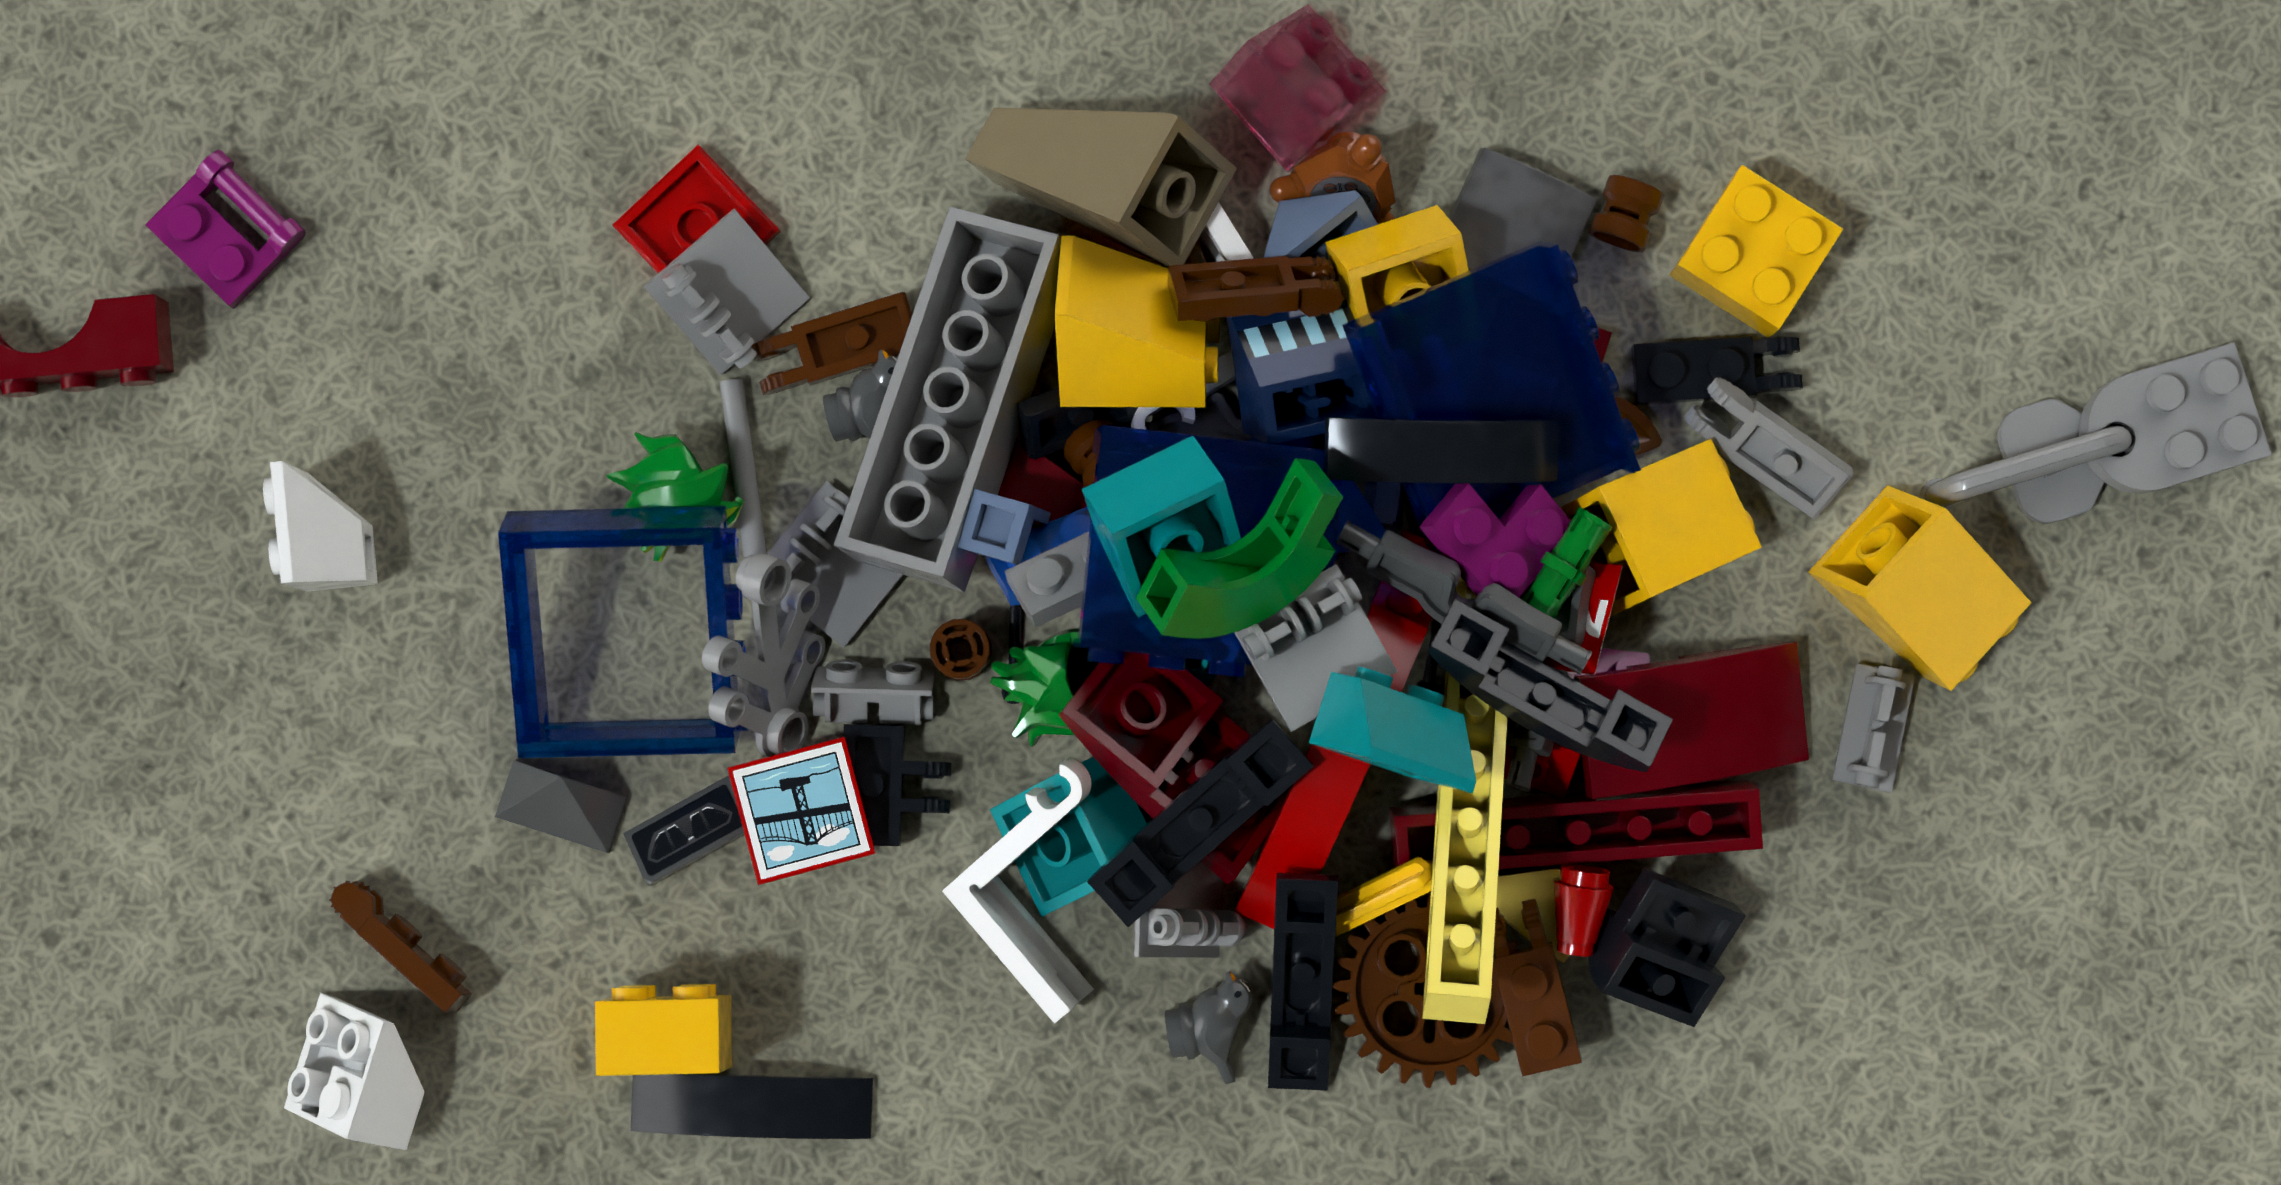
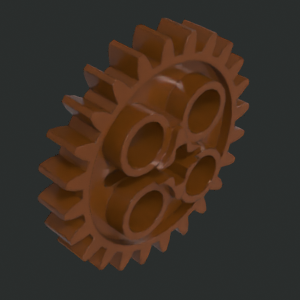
(1374, 987)

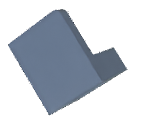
(999, 526)

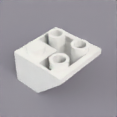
(318, 535)
(355, 1076)

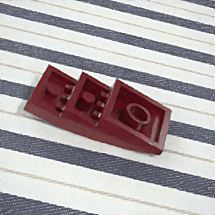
(1728, 712)
(1157, 738)

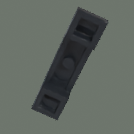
(1441, 450)
(1544, 699)
(1199, 821)
(1302, 981)
(753, 1106)

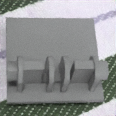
(727, 292)
(846, 587)
(1308, 641)
(1189, 920)

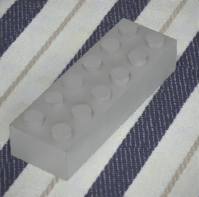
(954, 397)

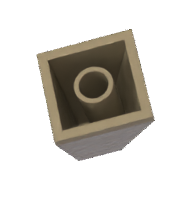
(1114, 172)

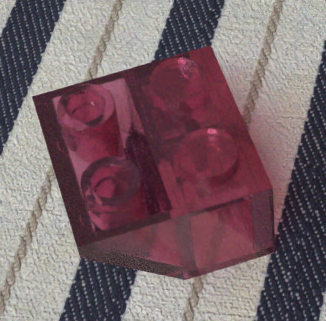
(1296, 86)

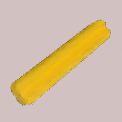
(1383, 894)

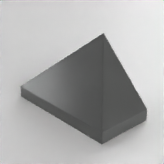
(561, 806)

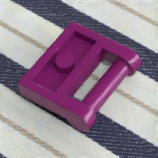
(211, 243)

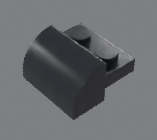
(1664, 947)

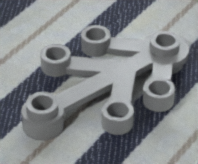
(780, 725)

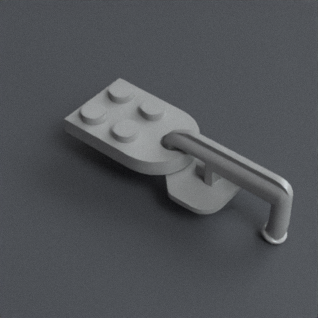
(2166, 419)

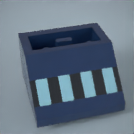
(1295, 373)

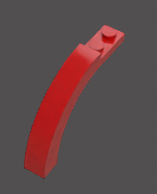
(1325, 793)

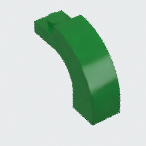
(1254, 577)

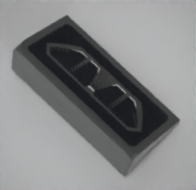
(685, 832)

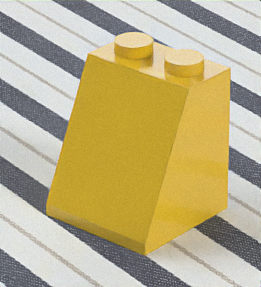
(1123, 336)
(1669, 523)
(1922, 586)

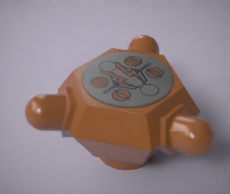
(1342, 165)

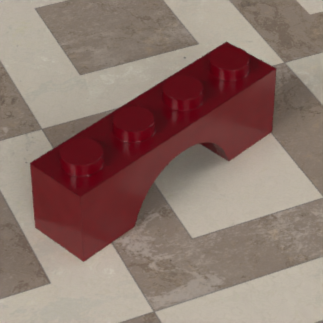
(119, 339)

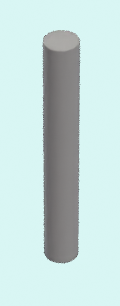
(743, 466)

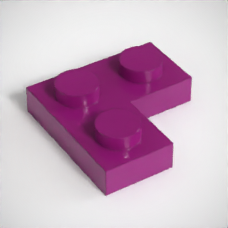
(1493, 548)

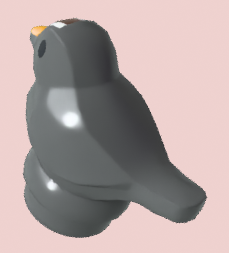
(855, 408)
(1210, 1024)

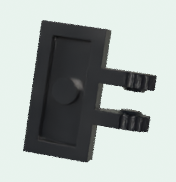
(879, 773)

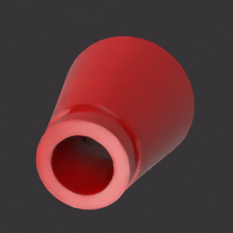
(1580, 907)

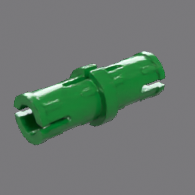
(1567, 563)

